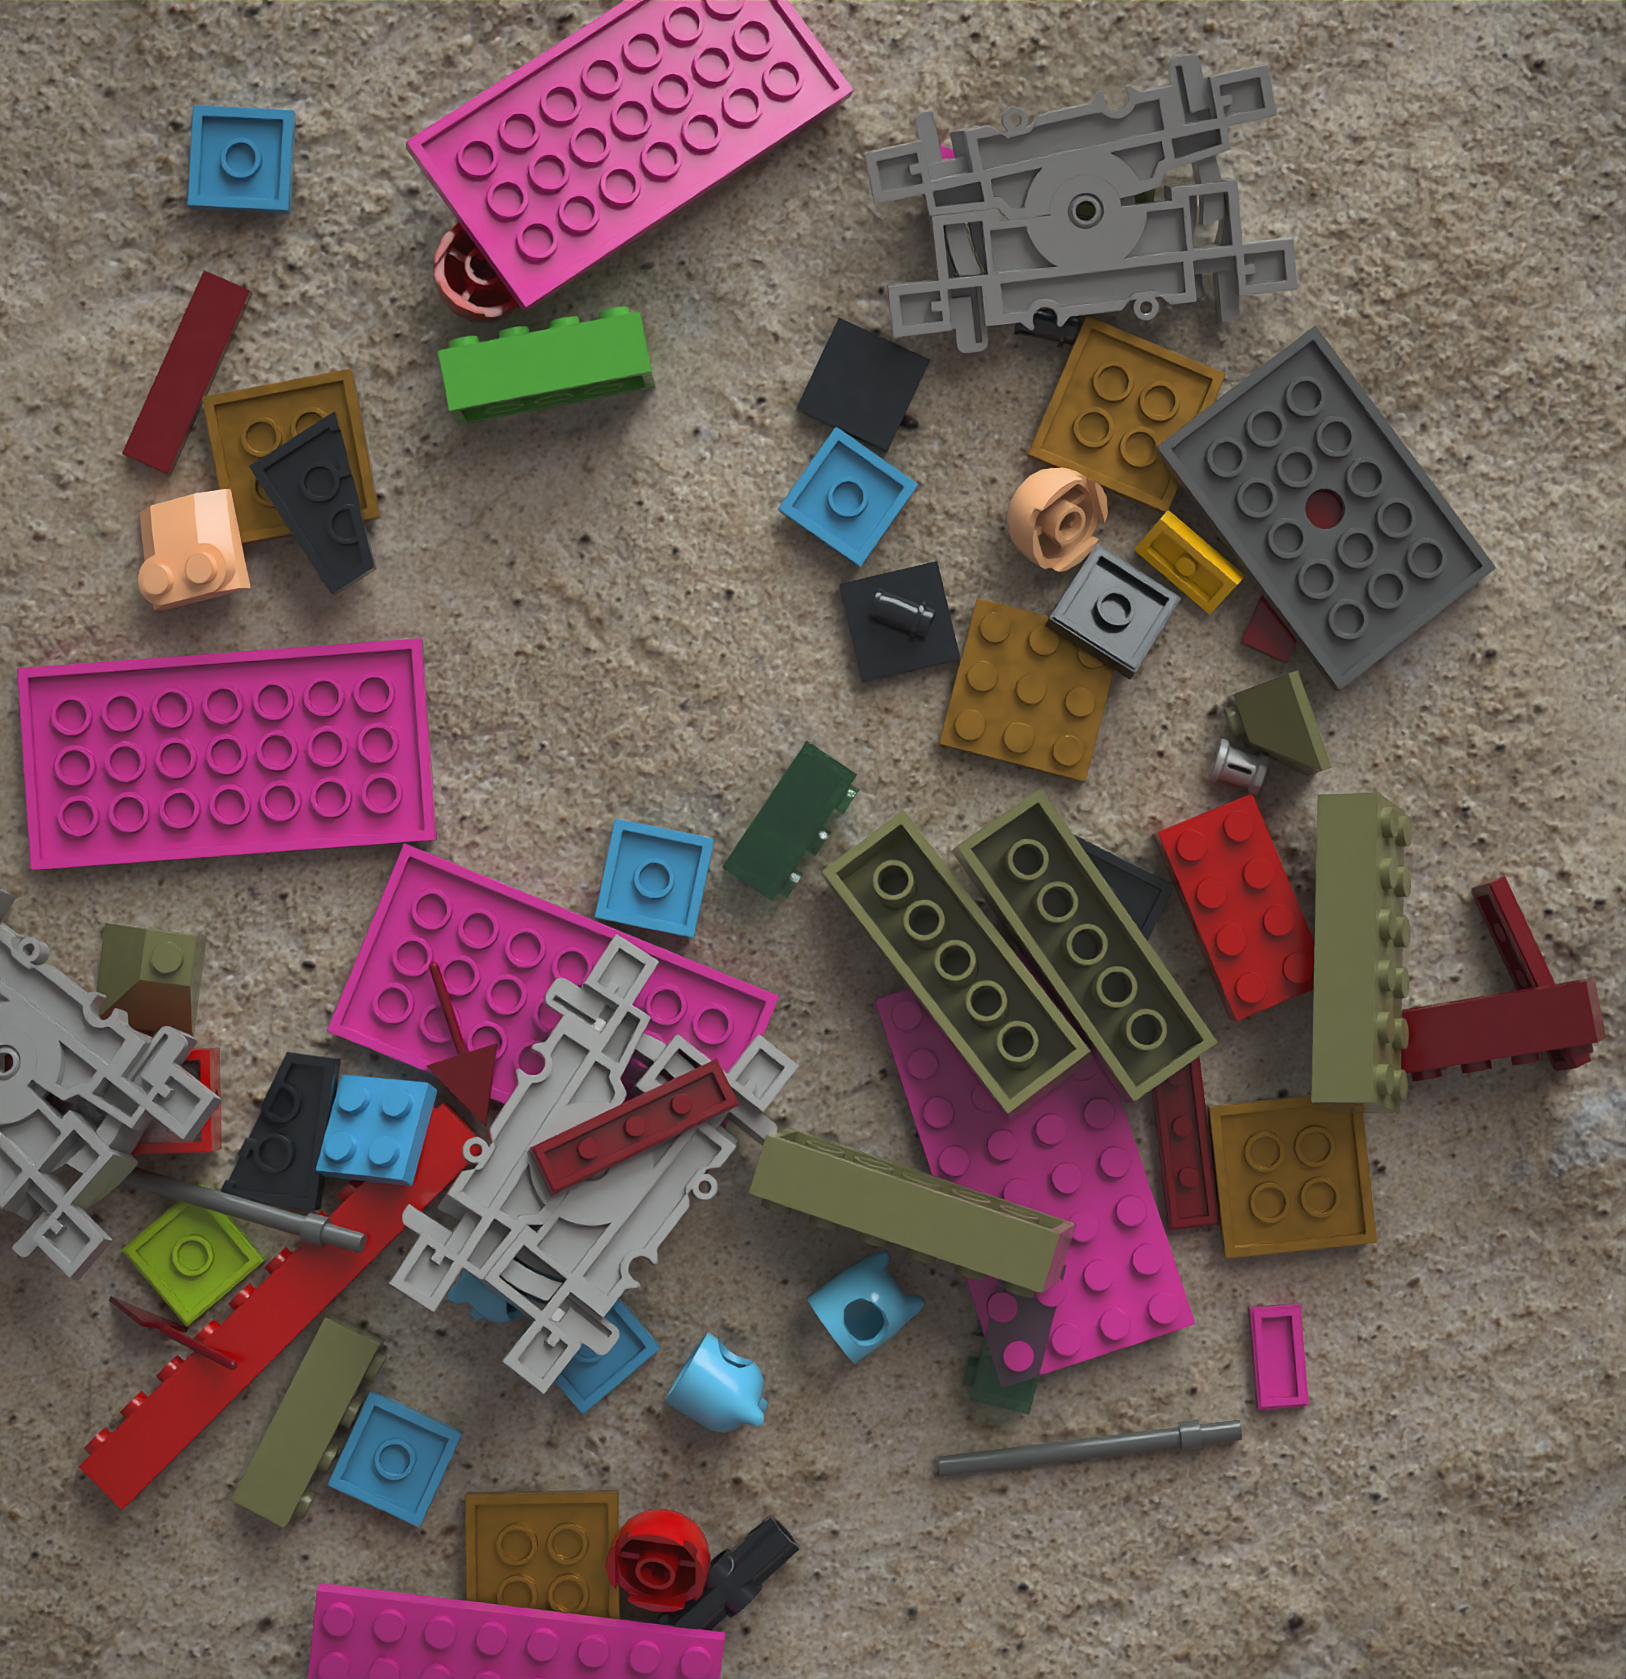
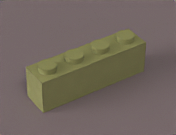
(309, 1419)

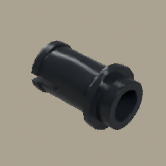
(1047, 329)
(902, 613)

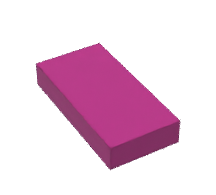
(1278, 1356)

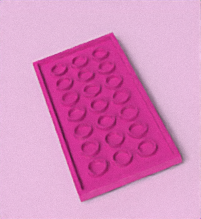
(622, 131)
(226, 754)
(497, 963)
(1060, 1157)
(429, 1637)

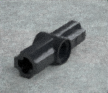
(736, 1576)

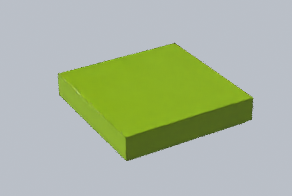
(193, 1258)

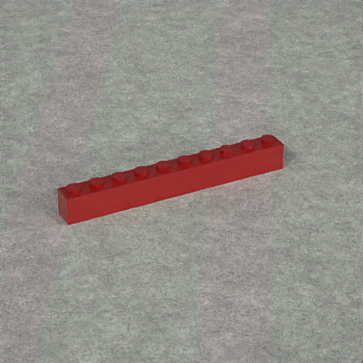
(267, 1319)

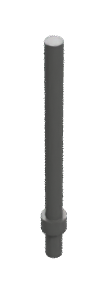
(311, 1228)
(1188, 1436)

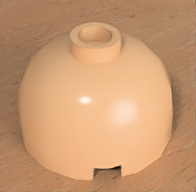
(1055, 517)

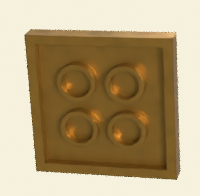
(1117, 406)
(260, 419)
(1025, 694)
(1290, 1177)
(542, 1550)

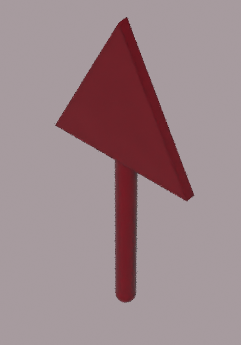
(468, 1073)
(173, 1331)

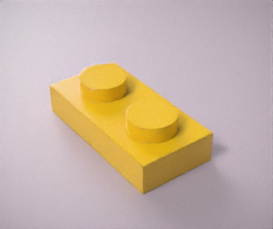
(1189, 562)

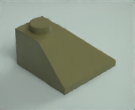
(1279, 722)
(151, 976)

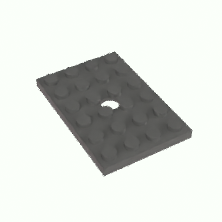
(1307, 429)

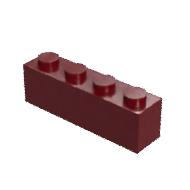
(1502, 1026)

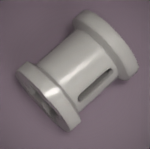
(1249, 780)

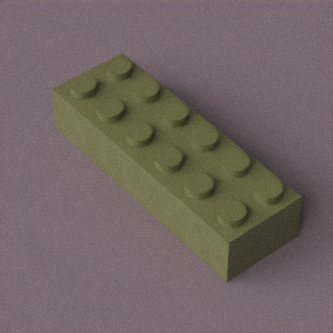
(1084, 946)
(1360, 954)
(957, 965)
(912, 1210)

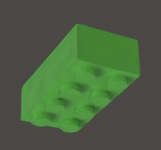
(546, 366)

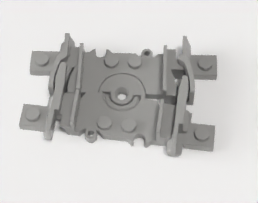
(1072, 157)
(70, 1052)
(605, 1220)

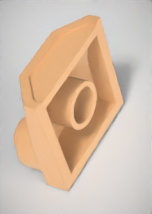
(191, 550)

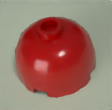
(468, 281)
(659, 1560)

